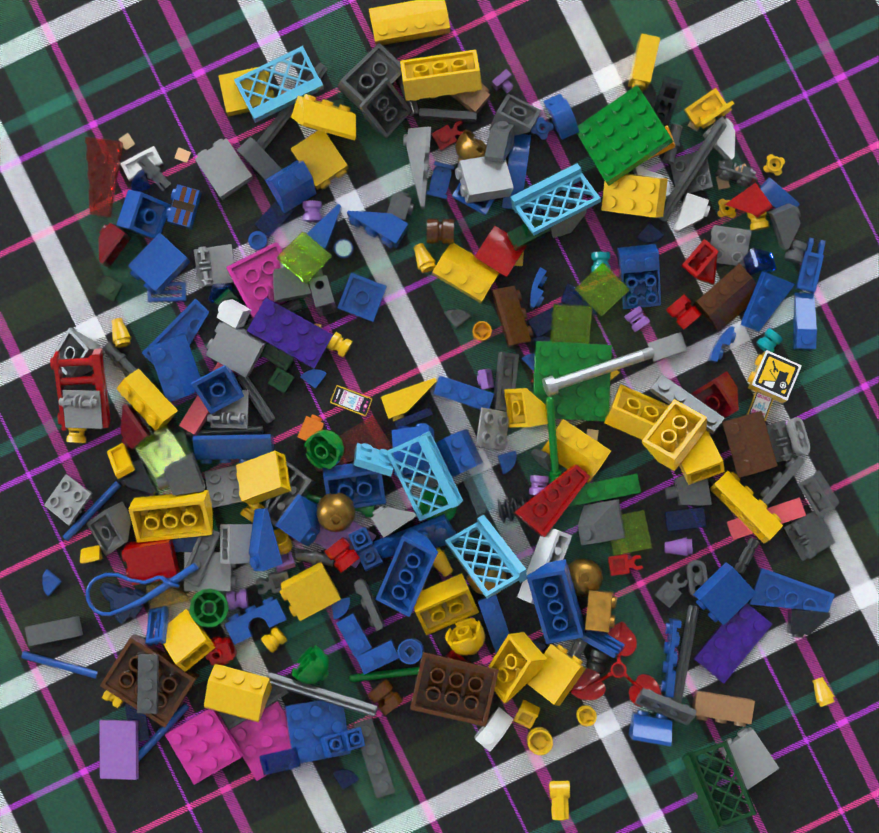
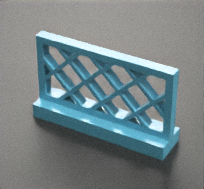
(282, 100)
(547, 190)
(440, 471)
(501, 550)

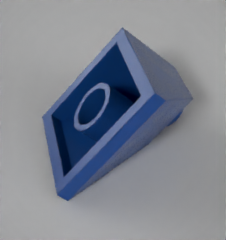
(301, 520)

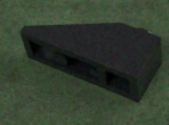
(667, 98)

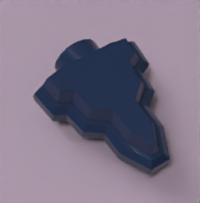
(121, 597)

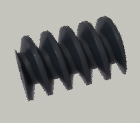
(507, 510)

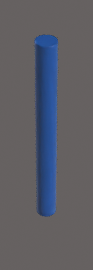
(91, 511)
(59, 664)
(162, 731)

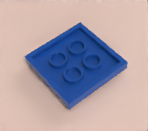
(309, 723)

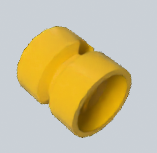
(539, 741)

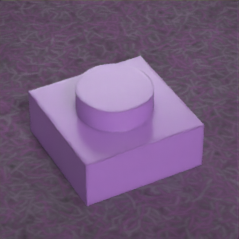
(485, 379)
(288, 562)

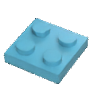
(372, 459)

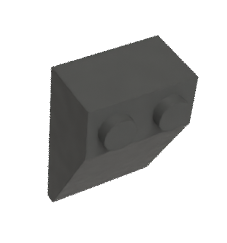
(369, 74)
(384, 108)

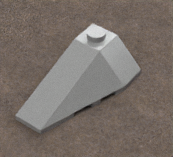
(418, 152)

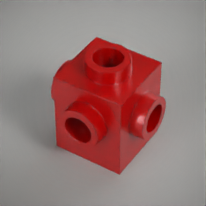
(223, 651)

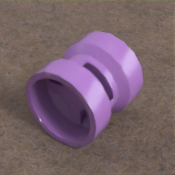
(312, 211)
(634, 315)
(536, 481)
(242, 599)

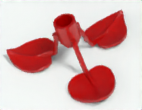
(590, 684)

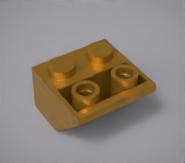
(600, 611)

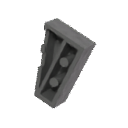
(299, 484)

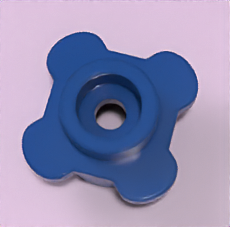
(543, 134)

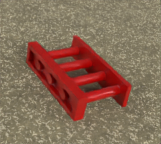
(97, 379)

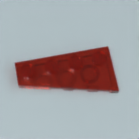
(102, 173)
(365, 432)

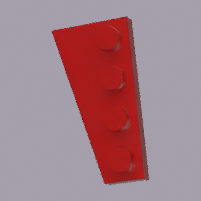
(550, 503)

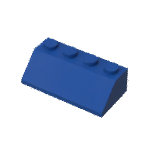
(231, 447)
(407, 572)
(556, 602)

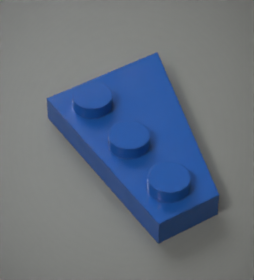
(765, 299)

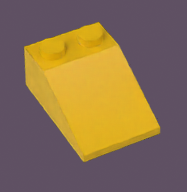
(517, 664)

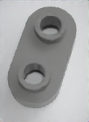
(798, 436)

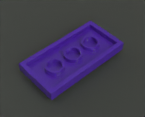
(289, 333)
(732, 642)

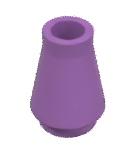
(680, 547)

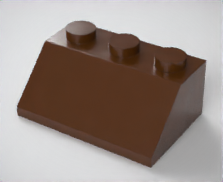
(727, 297)
(512, 316)
(750, 444)

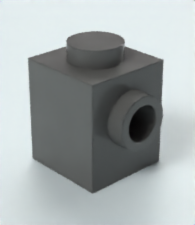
(401, 205)

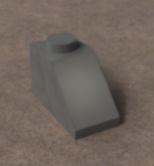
(500, 141)
(785, 223)

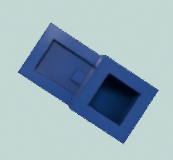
(562, 116)

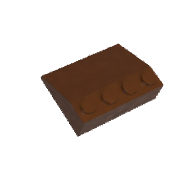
(173, 681)
(454, 689)

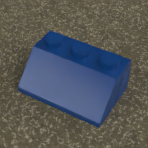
(174, 367)
(359, 484)

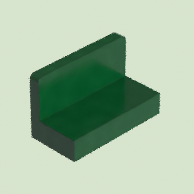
(522, 235)

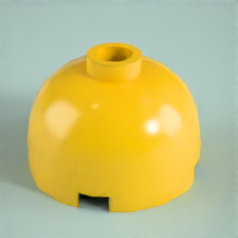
(466, 637)

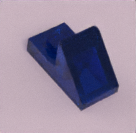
(759, 260)

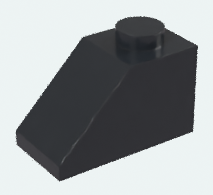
(140, 480)
(804, 621)

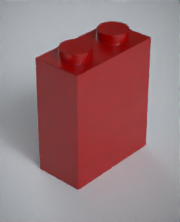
(150, 560)

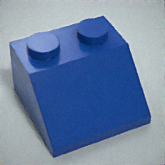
(292, 185)
(143, 214)
(459, 452)
(651, 728)

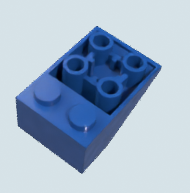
(383, 225)
(641, 274)

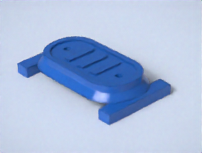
(440, 180)

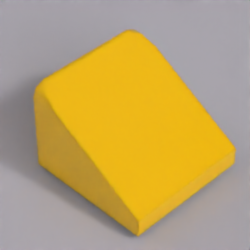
(90, 554)
(526, 714)

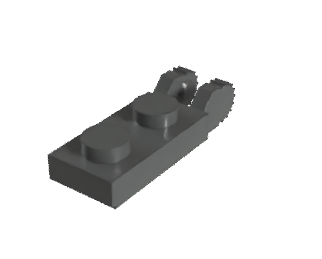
(369, 603)

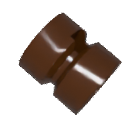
(440, 231)
(385, 697)

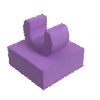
(503, 81)

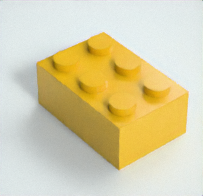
(636, 195)

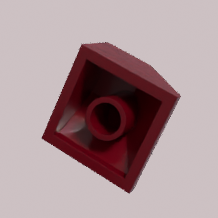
(111, 244)
(719, 395)
(132, 428)

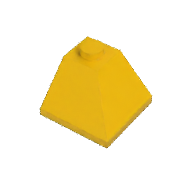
(524, 408)

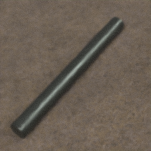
(227, 431)

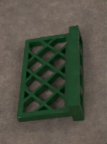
(703, 789)

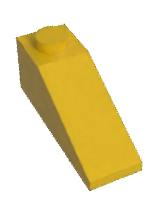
(403, 400)

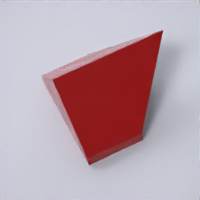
(751, 201)
(702, 262)

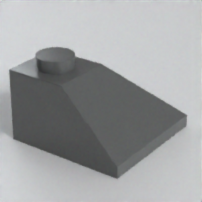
(517, 113)
(569, 224)
(76, 346)
(601, 522)
(111, 528)

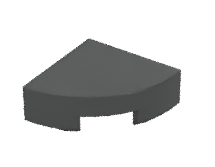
(457, 316)
(542, 458)

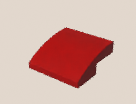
(498, 252)

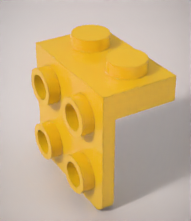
(704, 110)

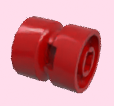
(683, 311)
(342, 554)

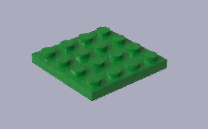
(623, 135)
(582, 400)

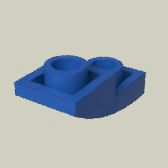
(776, 194)
(535, 295)
(725, 339)
(365, 548)
(342, 741)

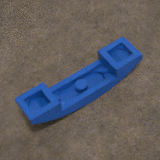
(517, 166)

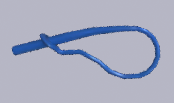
(168, 583)

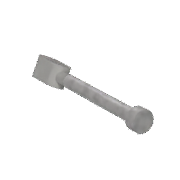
(656, 350)

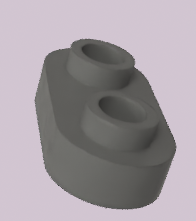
(696, 578)

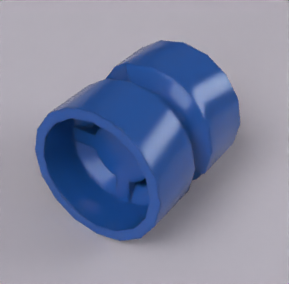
(410, 651)

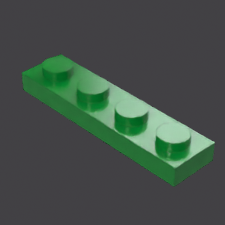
(607, 489)

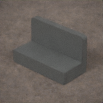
(819, 494)

